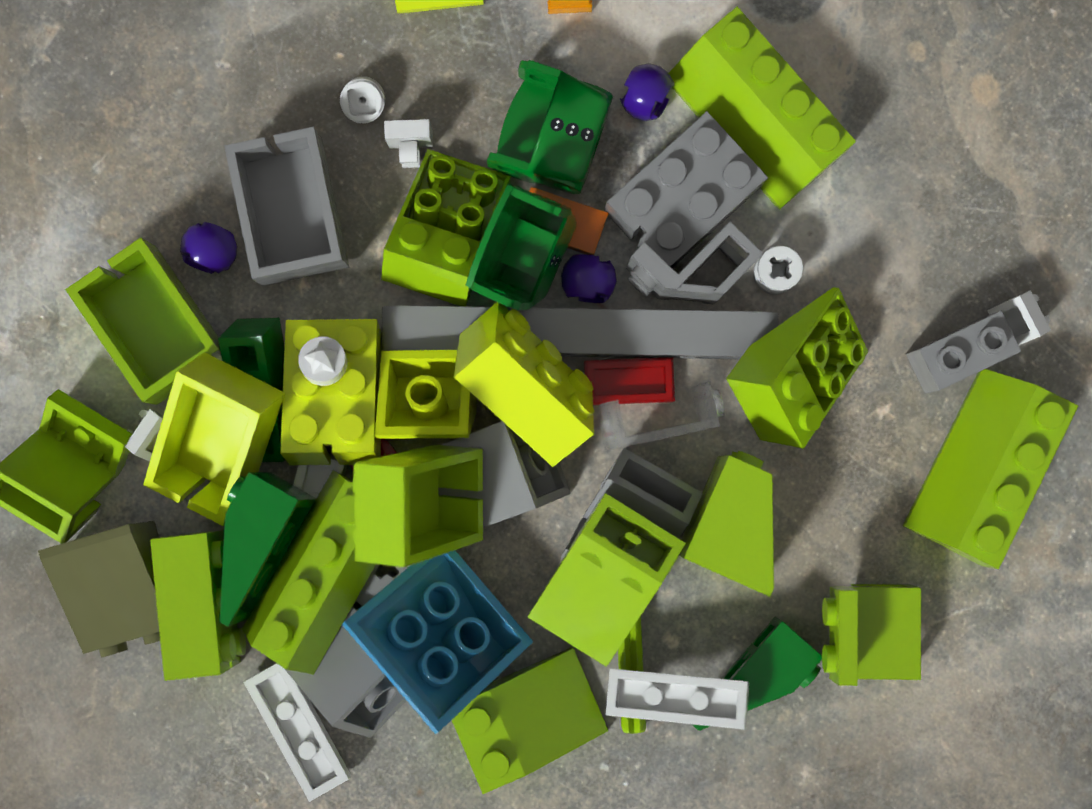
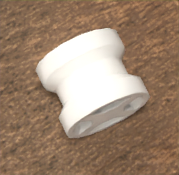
(771, 276)

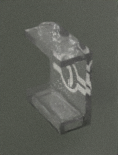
(708, 409)

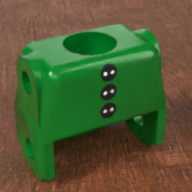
(551, 129)
(521, 249)

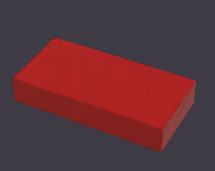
(631, 380)

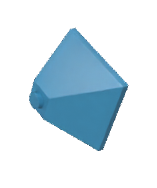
(438, 636)

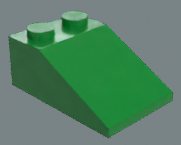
(256, 536)

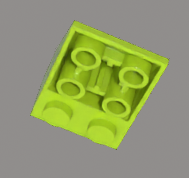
(442, 227)
(799, 370)
(606, 579)

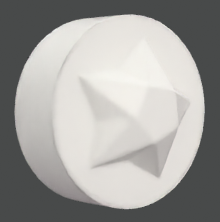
(362, 100)
(322, 361)

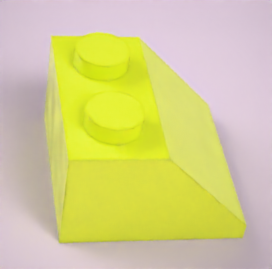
(422, 396)

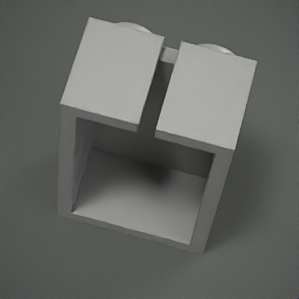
(686, 191)
(286, 207)

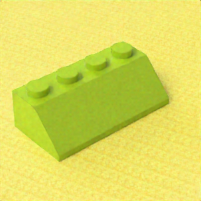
(761, 105)
(990, 467)
(311, 584)

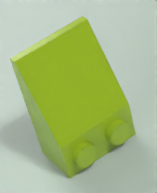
(528, 720)

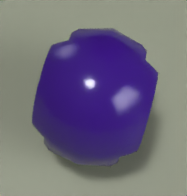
(647, 92)
(208, 247)
(588, 278)

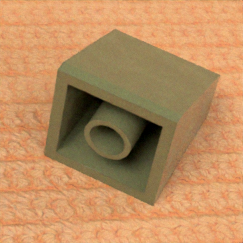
(107, 586)

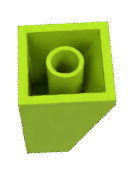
(735, 523)

